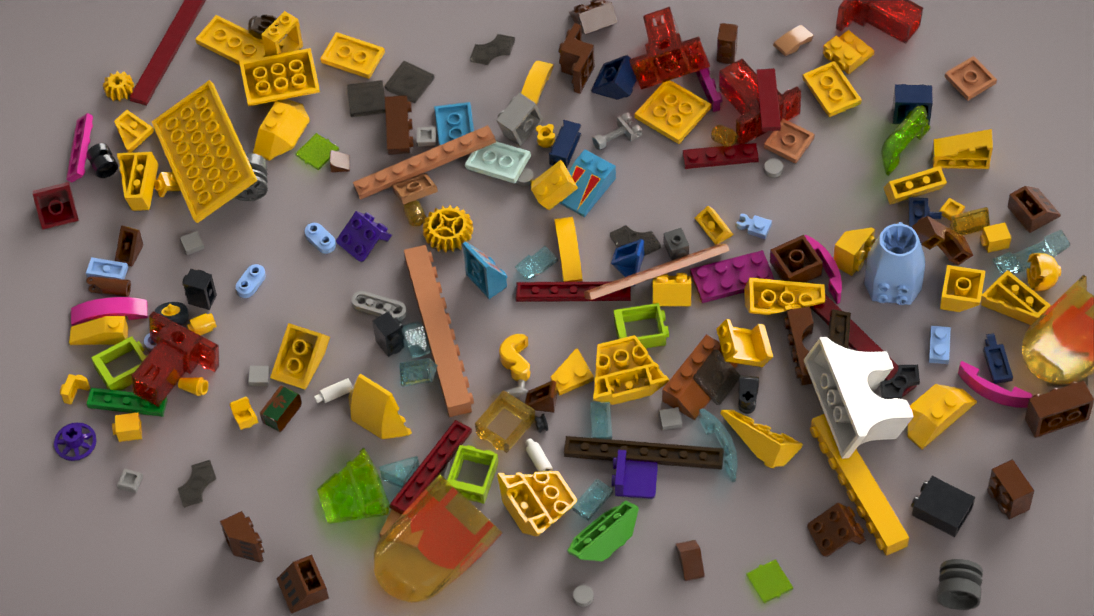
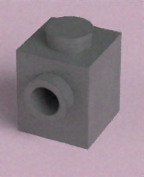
(676, 244)

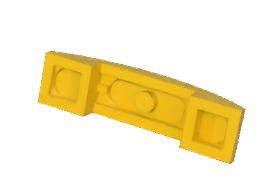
(536, 80)
(568, 249)

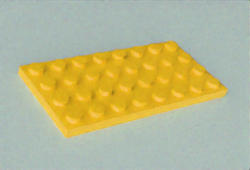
(204, 151)

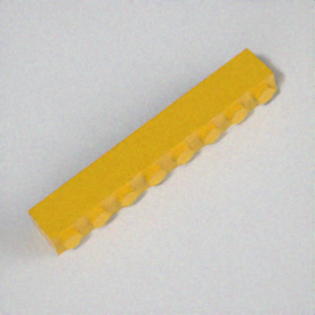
(862, 490)

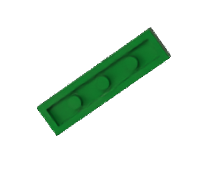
(123, 402)

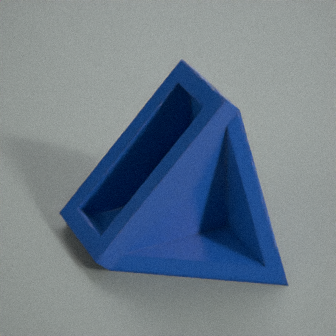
(629, 258)

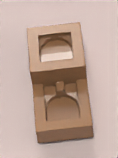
(792, 40)

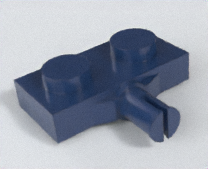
(918, 209)

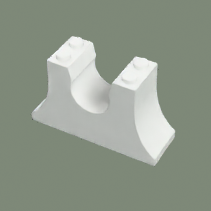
(845, 389)

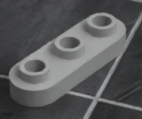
(373, 301)

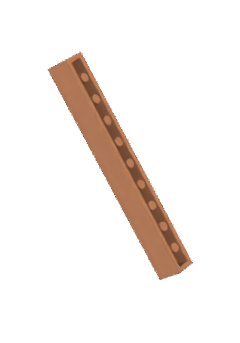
(437, 331)

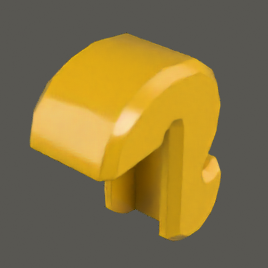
(511, 359)

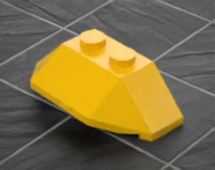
(281, 129)
(936, 412)

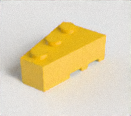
(963, 151)
(138, 178)
(1014, 299)

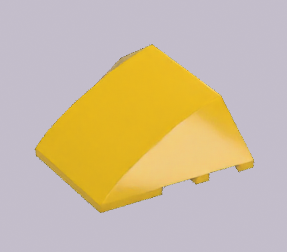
(625, 372)
(376, 409)
(535, 499)

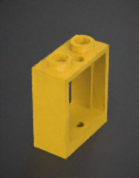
(288, 26)

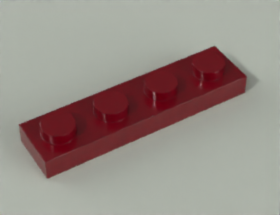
(720, 156)

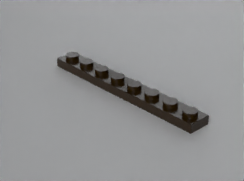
(644, 451)

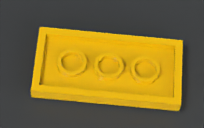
(230, 41)

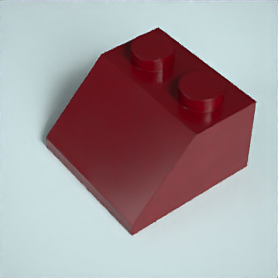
(55, 205)

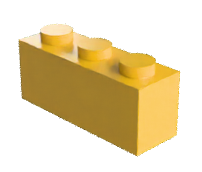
(915, 185)

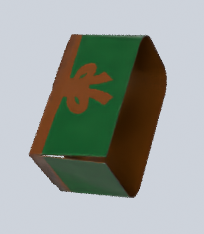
(281, 408)

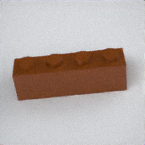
(682, 389)

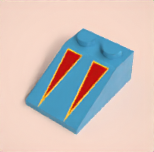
(592, 178)
(483, 271)

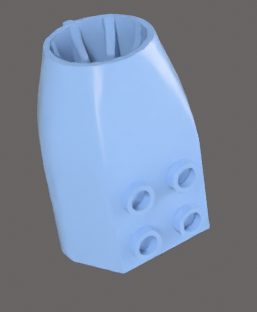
(895, 266)

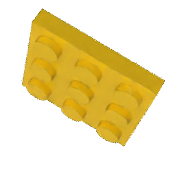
(672, 111)

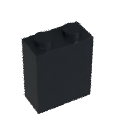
(942, 506)

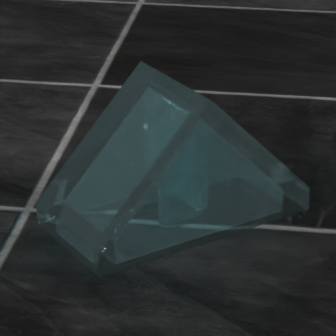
(415, 339)
(399, 472)

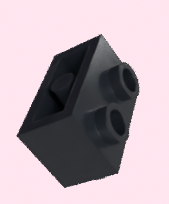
(199, 289)
(388, 334)

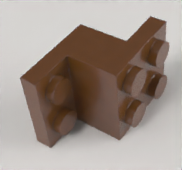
(576, 58)

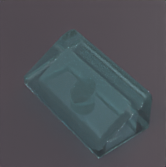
(417, 372)

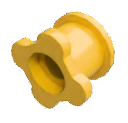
(545, 135)

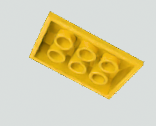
(279, 77)

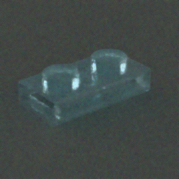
(601, 420)
(592, 499)

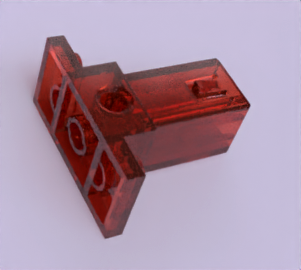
(893, 17)
(667, 52)
(744, 96)
(175, 353)

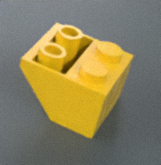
(853, 249)
(672, 290)

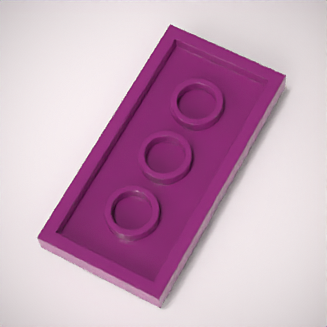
(729, 276)

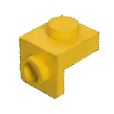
(166, 182)
(71, 387)
(243, 413)

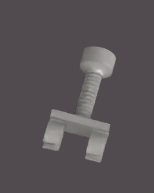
(600, 141)

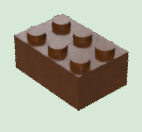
(1059, 408)

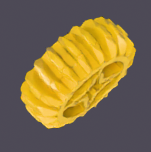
(449, 222)

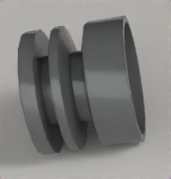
(259, 188)
(960, 584)

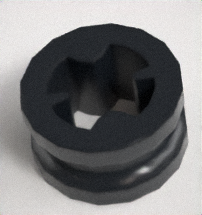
(541, 423)

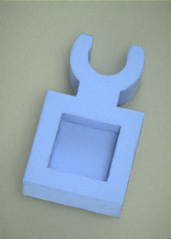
(757, 226)

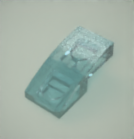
(538, 263)

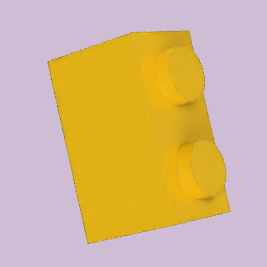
(553, 185)
(962, 288)

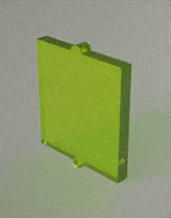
(316, 151)
(769, 581)

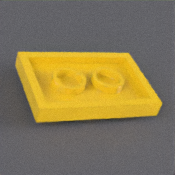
(352, 55)
(831, 89)

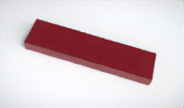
(768, 100)

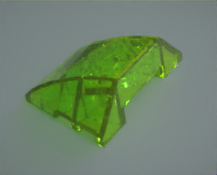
(912, 126)
(354, 492)

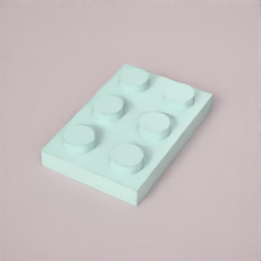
(499, 161)

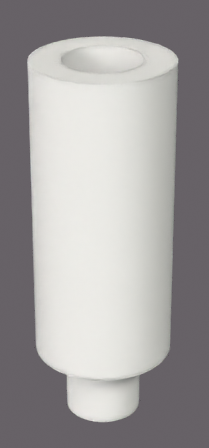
(334, 391)
(538, 456)

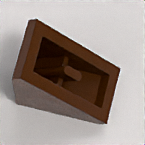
(128, 245)
(543, 397)
(690, 560)

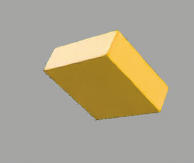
(951, 208)

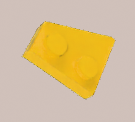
(132, 130)
(572, 373)

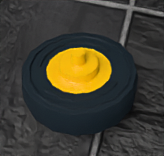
(174, 311)

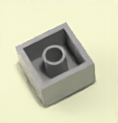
(519, 119)

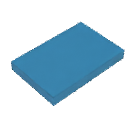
(453, 121)

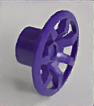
(74, 438)

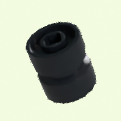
(102, 160)

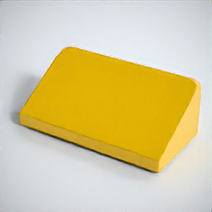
(713, 225)

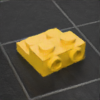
(847, 51)

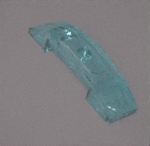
(1017, 262)
(713, 425)

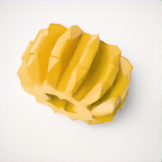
(118, 86)

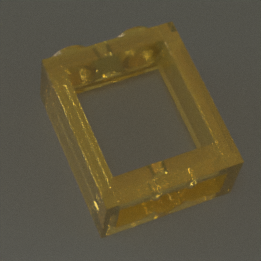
(514, 406)

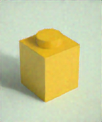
(995, 237)
(127, 427)

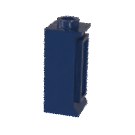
(565, 143)

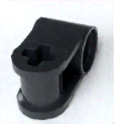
(748, 393)

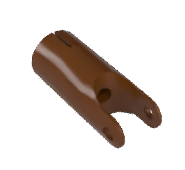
(109, 286)

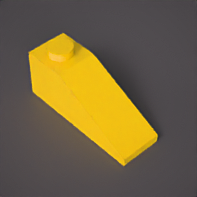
(101, 331)

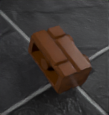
(727, 43)

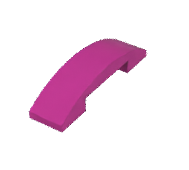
(830, 268)
(115, 306)
(991, 391)

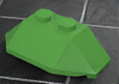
(605, 533)

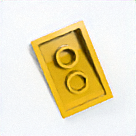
(299, 356)

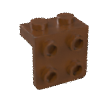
(835, 529)

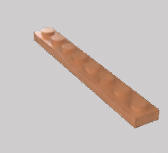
(424, 162)

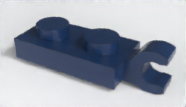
(997, 360)

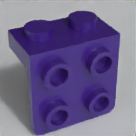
(361, 235)
(634, 478)

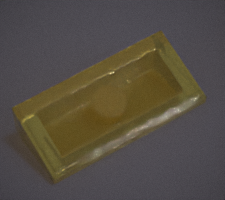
(970, 221)

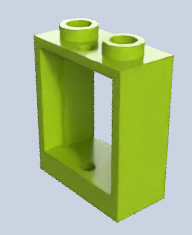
(641, 313)
(125, 379)
(470, 453)

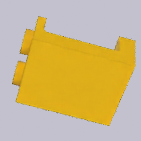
(744, 345)

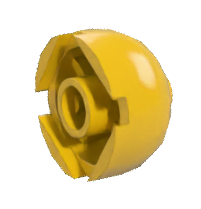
(1042, 272)

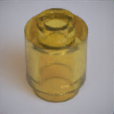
(724, 135)
(414, 213)

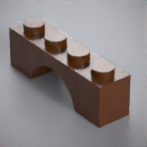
(950, 242)
(800, 325)

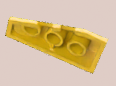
(778, 296)
(766, 445)

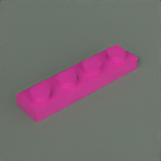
(79, 148)

